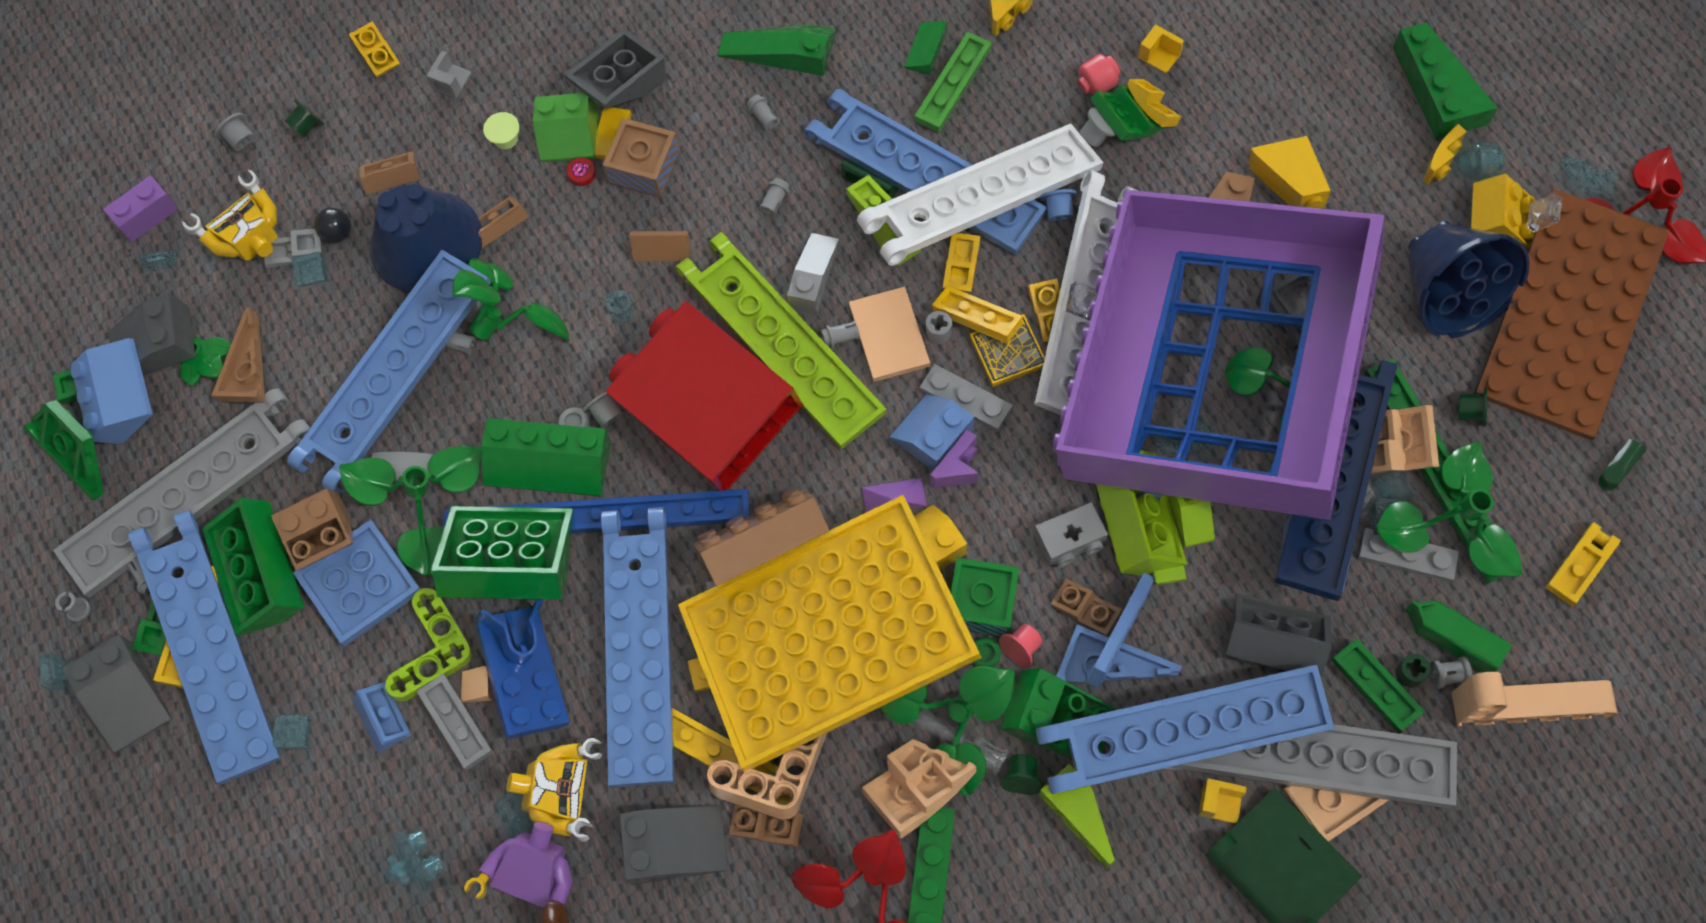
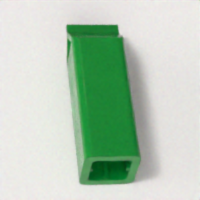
(1458, 635)

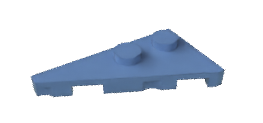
(1129, 663)

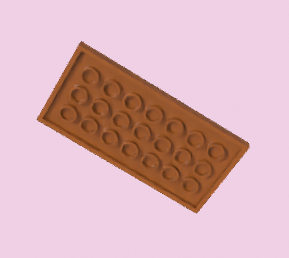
(1573, 316)

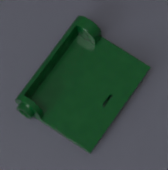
(1283, 863)

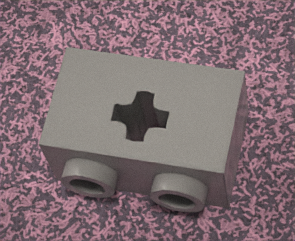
(1079, 522)

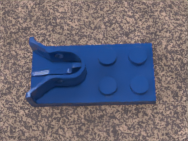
(521, 671)

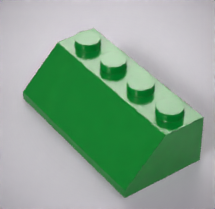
(544, 457)
(252, 566)

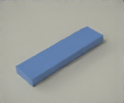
(1121, 631)

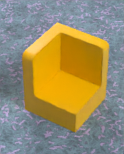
(1160, 49)
(1221, 800)

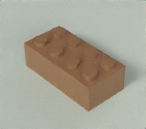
(760, 536)

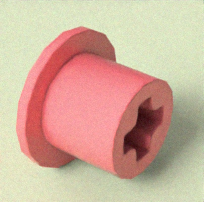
(1021, 645)

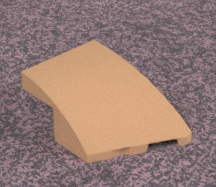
(1407, 441)
(916, 785)

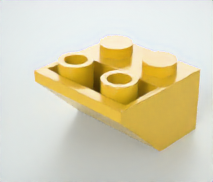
(1502, 208)

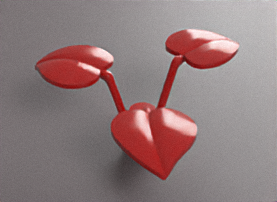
(1663, 179)
(876, 857)

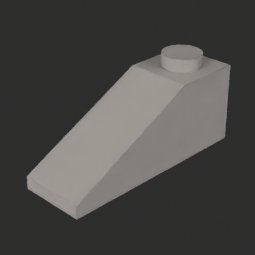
(812, 274)

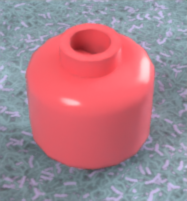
(1098, 74)

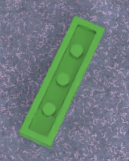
(953, 82)

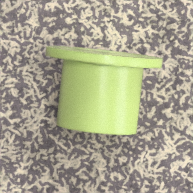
(502, 130)

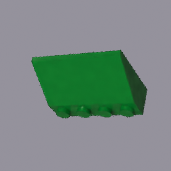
(504, 553)

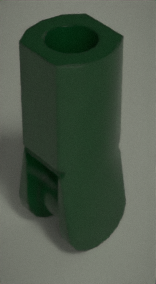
(1621, 465)

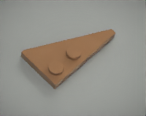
(243, 370)

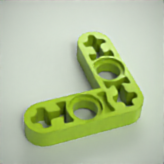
(443, 646)

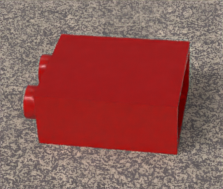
(703, 395)

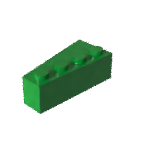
(1441, 82)

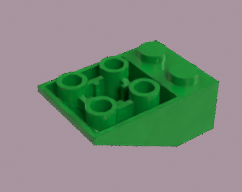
(1047, 700)

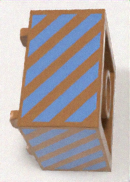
(641, 157)

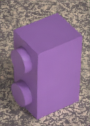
(140, 208)

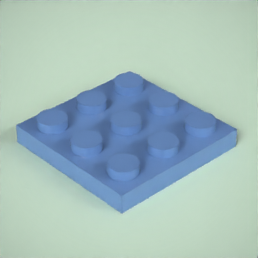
(358, 584)

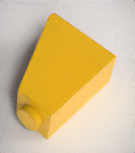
(1291, 172)

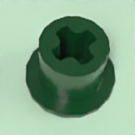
(302, 119)
(1473, 407)
(1405, 675)
(1022, 775)

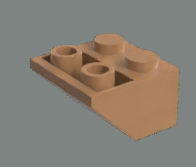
(314, 528)

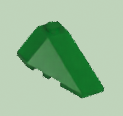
(790, 47)

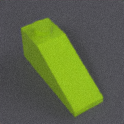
(868, 194)
(1081, 815)

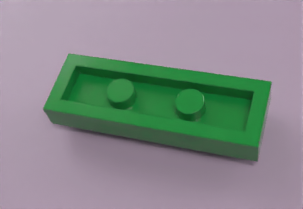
(1377, 685)

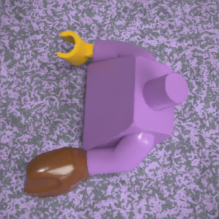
(530, 870)

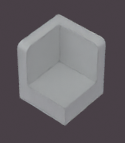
(446, 76)

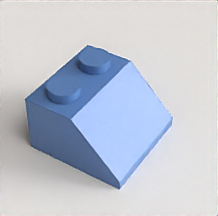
(932, 429)

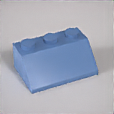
(111, 391)

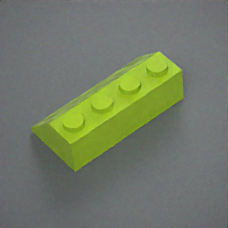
(1130, 538)

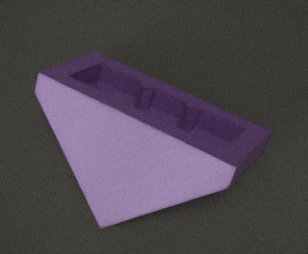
(880, 494)

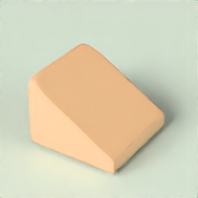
(476, 685)

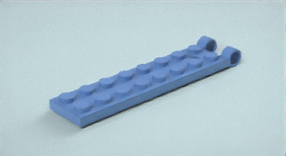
(911, 163)
(387, 371)
(206, 652)
(637, 653)
(1191, 727)

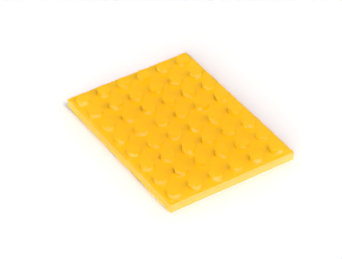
(827, 633)

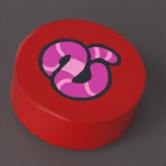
(581, 171)

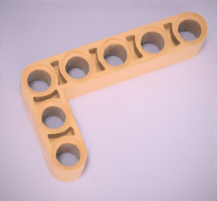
(1486, 700)
(772, 786)

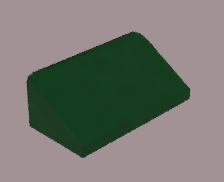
(853, 173)

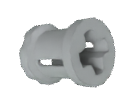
(1439, 672)

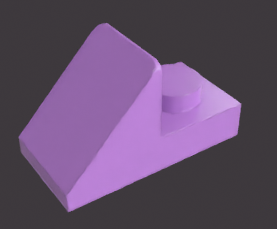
(952, 467)

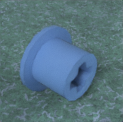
(1059, 204)

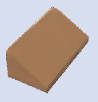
(389, 173)
(501, 223)
(660, 246)

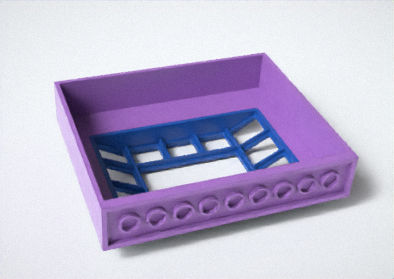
(1134, 328)

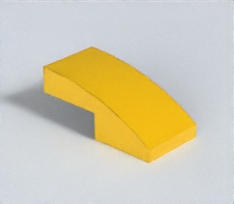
(1149, 100)
(961, 262)

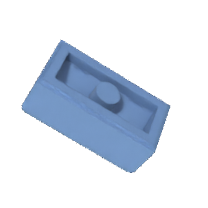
(380, 716)

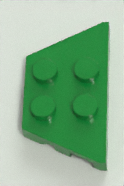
(67, 445)

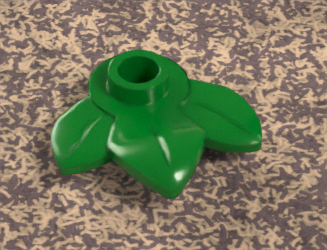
(206, 361)

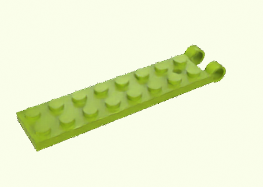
(784, 343)

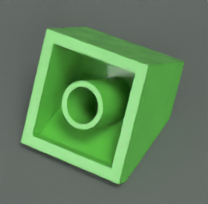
(565, 127)

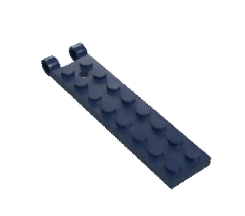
(1320, 549)

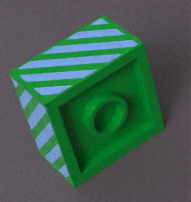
(985, 595)

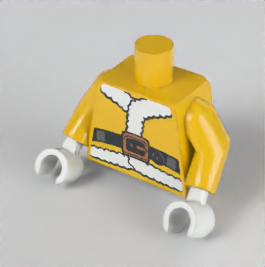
(243, 227)
(555, 787)

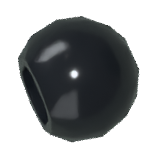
(332, 225)

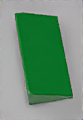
(926, 47)

